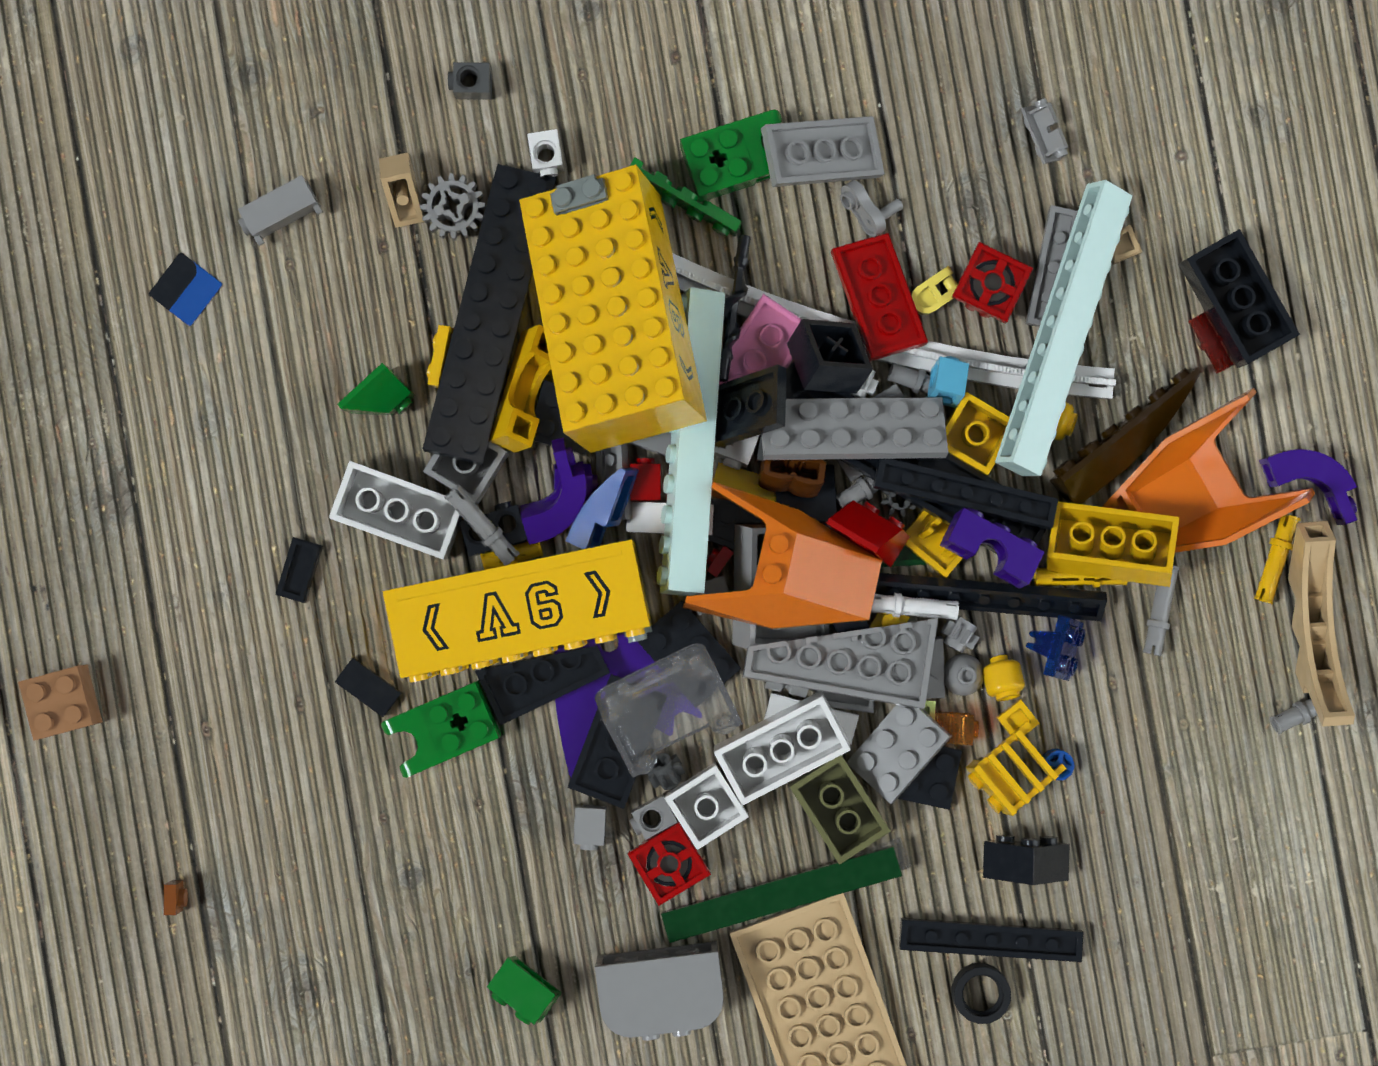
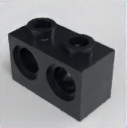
(501, 510)

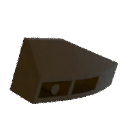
(1121, 445)

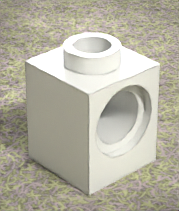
(545, 140)

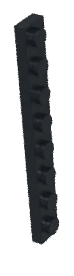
(998, 596)

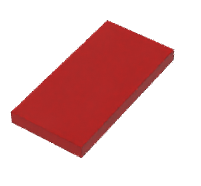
(879, 297)

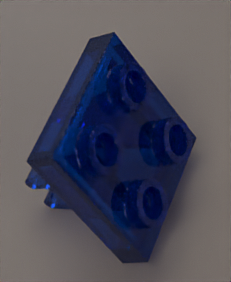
(1059, 647)

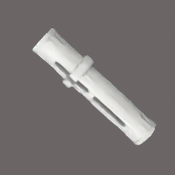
(918, 607)

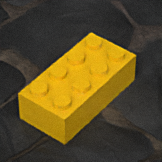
(1113, 544)

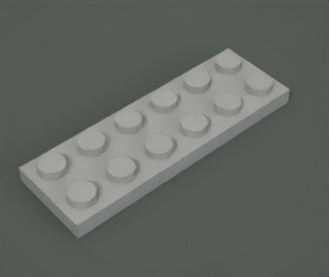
(859, 429)

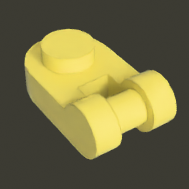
(927, 296)

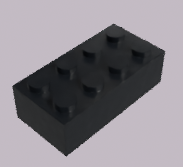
(1239, 299)

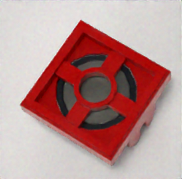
(992, 283)
(668, 863)

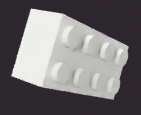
(396, 510)
(781, 748)

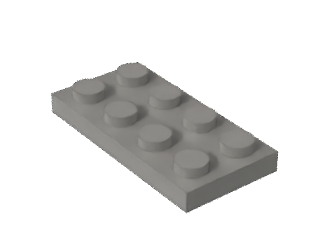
(822, 151)

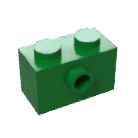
(523, 991)

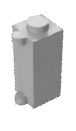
(278, 209)

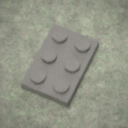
(898, 750)

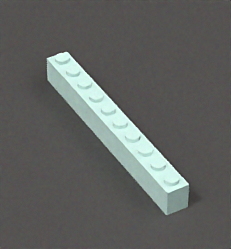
(1064, 329)
(692, 457)

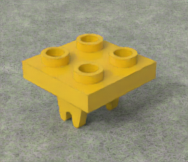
(925, 539)

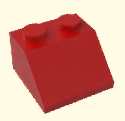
(870, 531)

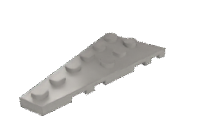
(869, 663)

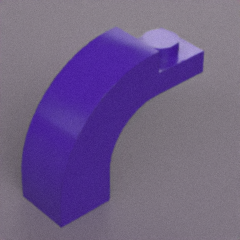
(1318, 469)
(559, 510)

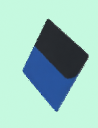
(185, 289)

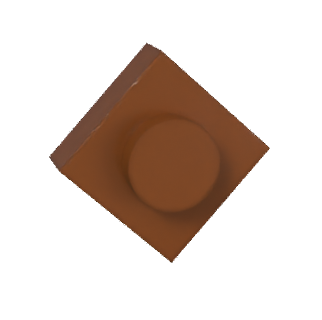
(175, 897)

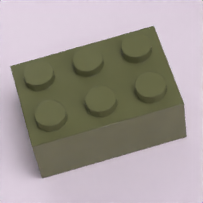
(839, 808)

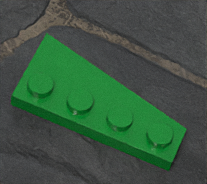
(721, 220)

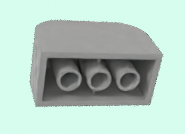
(660, 990)

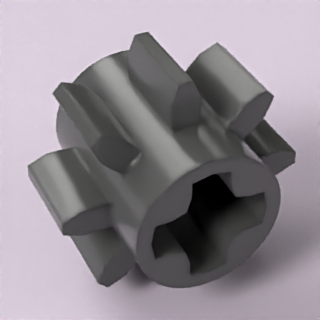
(894, 506)
(666, 771)

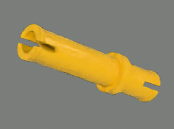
(1276, 558)
(1048, 578)

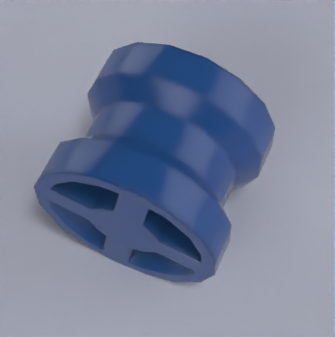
(1063, 758)

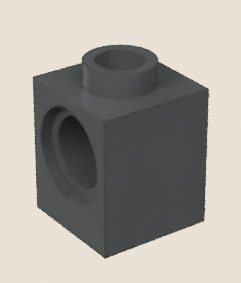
(481, 90)

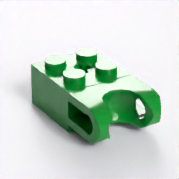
(741, 149)
(435, 728)

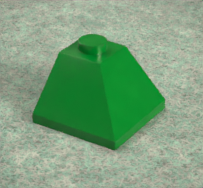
(378, 394)

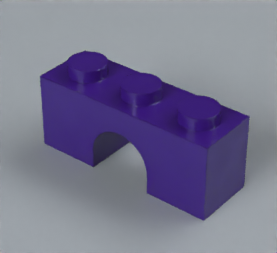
(1016, 556)

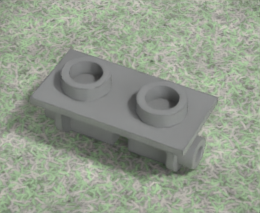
(1048, 144)

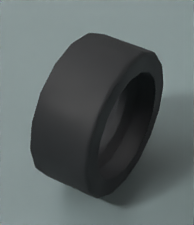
(999, 1007)

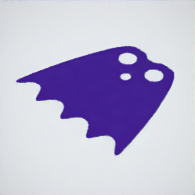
(579, 707)

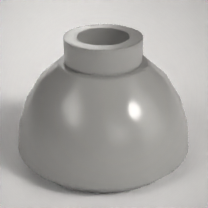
(963, 674)

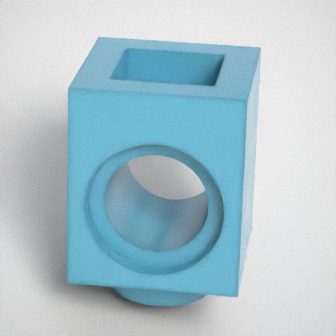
(948, 380)

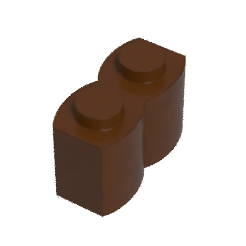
(799, 477)

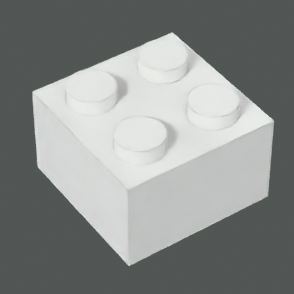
(706, 806)

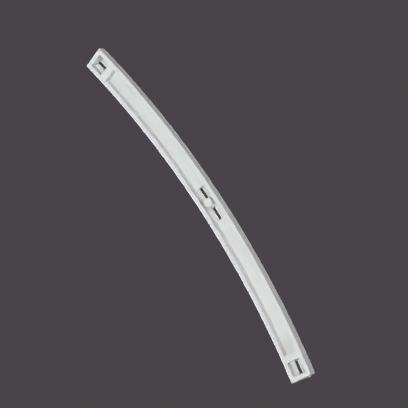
(983, 366)

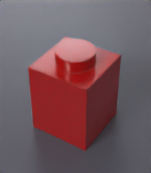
(648, 481)

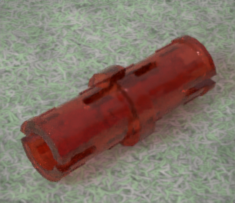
(1210, 342)

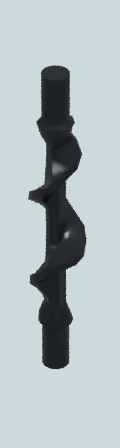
(731, 305)

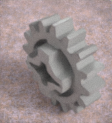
(442, 211)

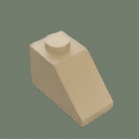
(401, 189)

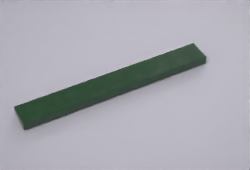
(781, 894)

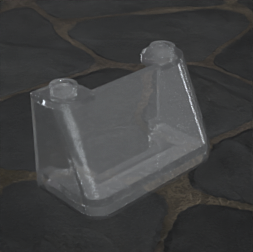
(665, 706)

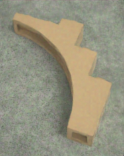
(1313, 623)

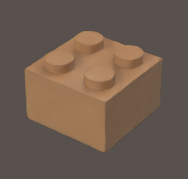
(60, 702)

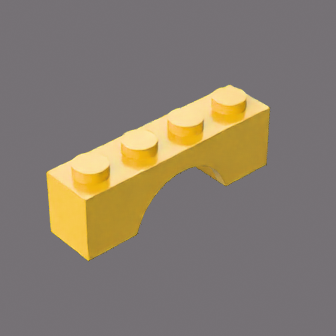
(516, 417)

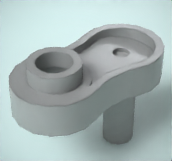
(870, 218)

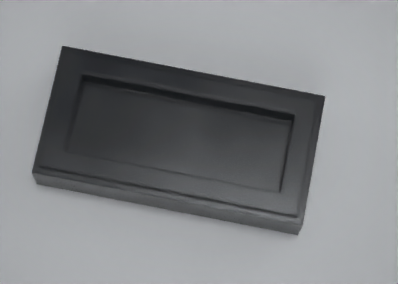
(299, 570)
(368, 687)

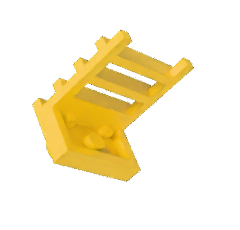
(1002, 789)

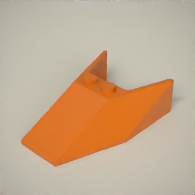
(1194, 482)
(801, 574)

